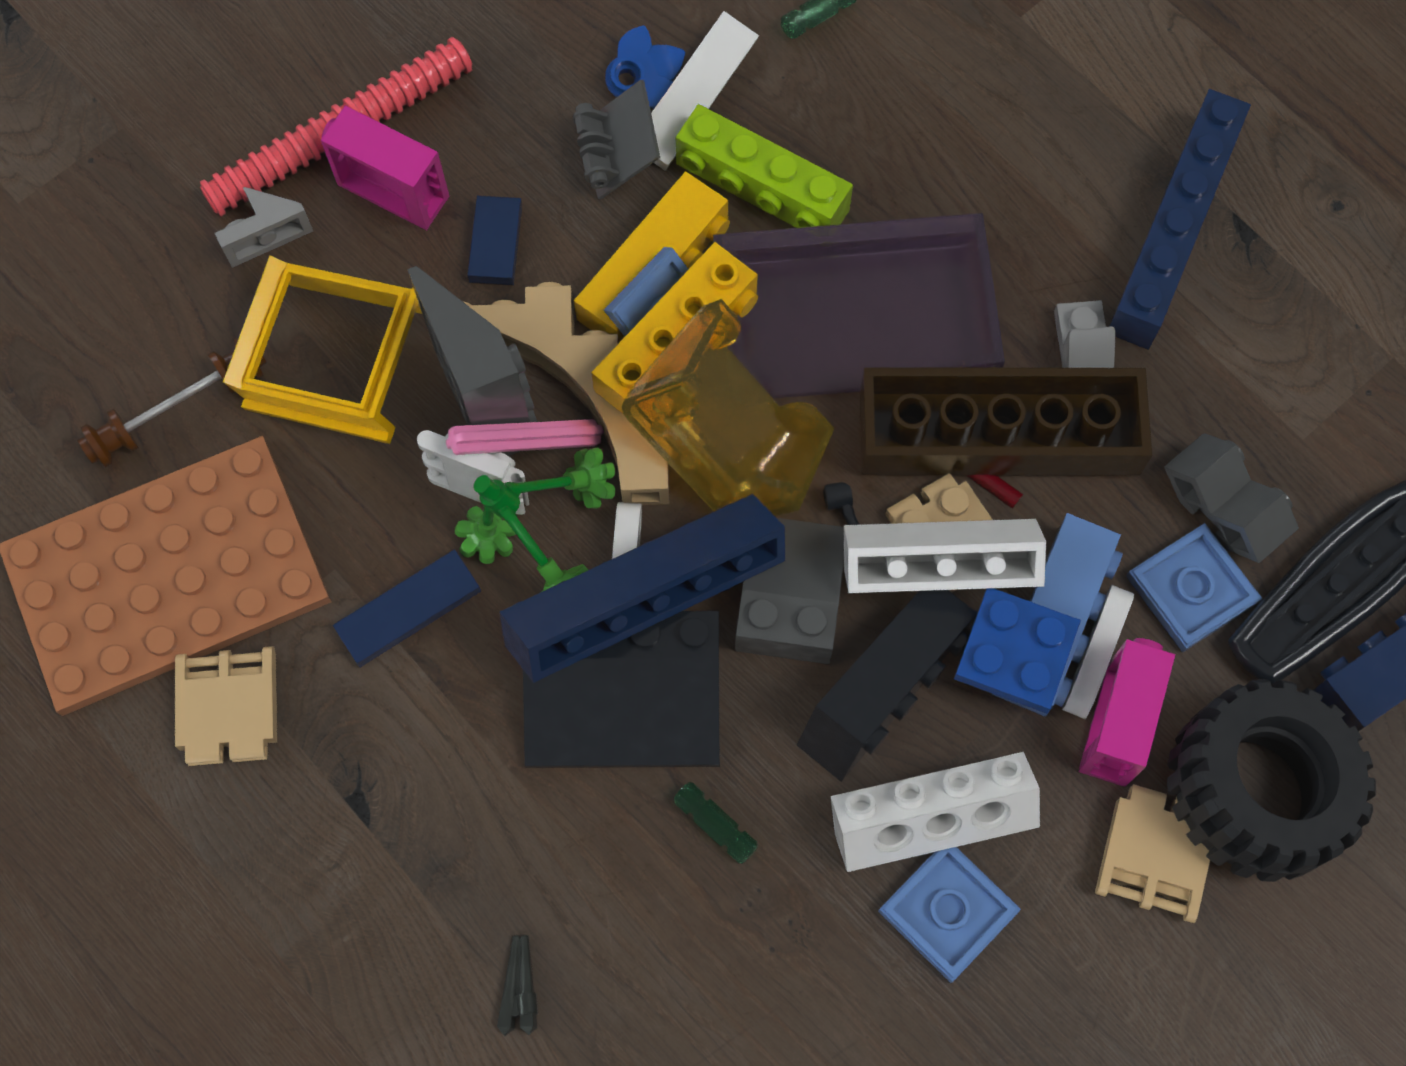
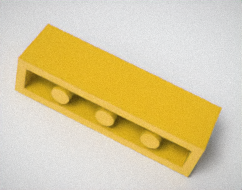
(680, 220)

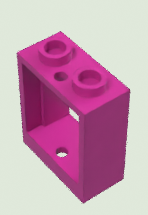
(385, 167)
(1127, 712)

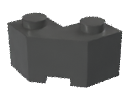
(1215, 481)

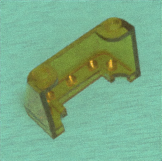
(721, 424)

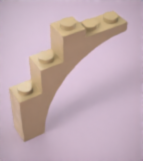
(546, 338)

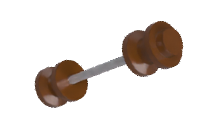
(101, 442)

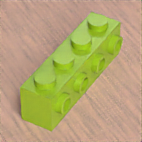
(761, 171)

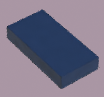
(495, 240)

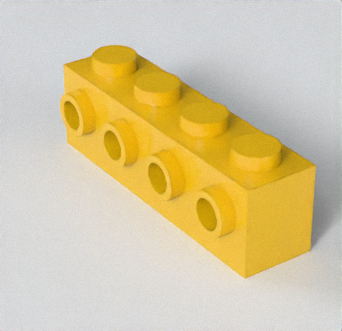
(710, 278)

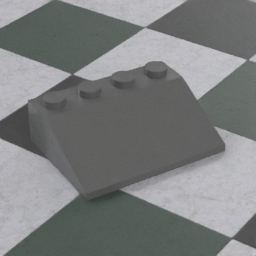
(477, 363)

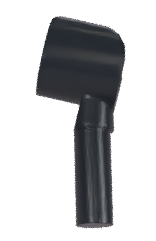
(840, 497)

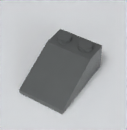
(796, 603)

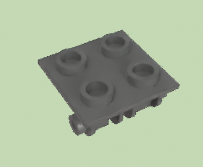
(616, 139)

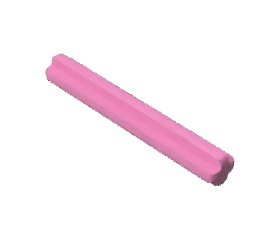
(523, 436)

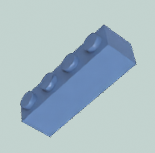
(1073, 576)

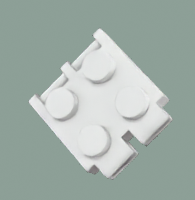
(460, 471)

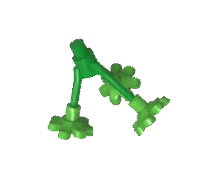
(489, 533)

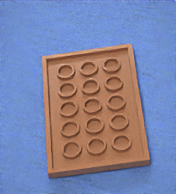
(162, 575)

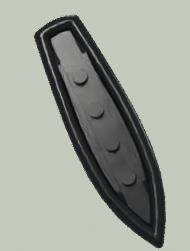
(1328, 589)

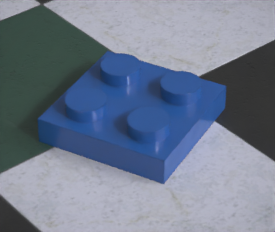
(1017, 650)

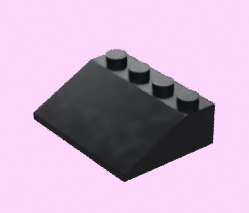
(632, 703)

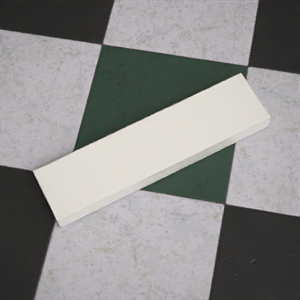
(700, 81)

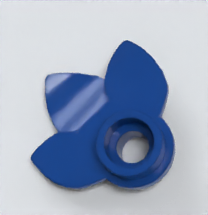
(645, 62)

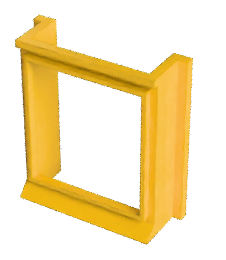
(307, 407)

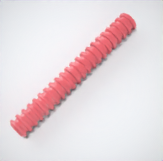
(306, 144)

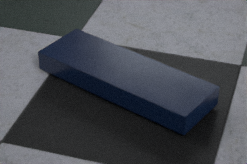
(407, 608)

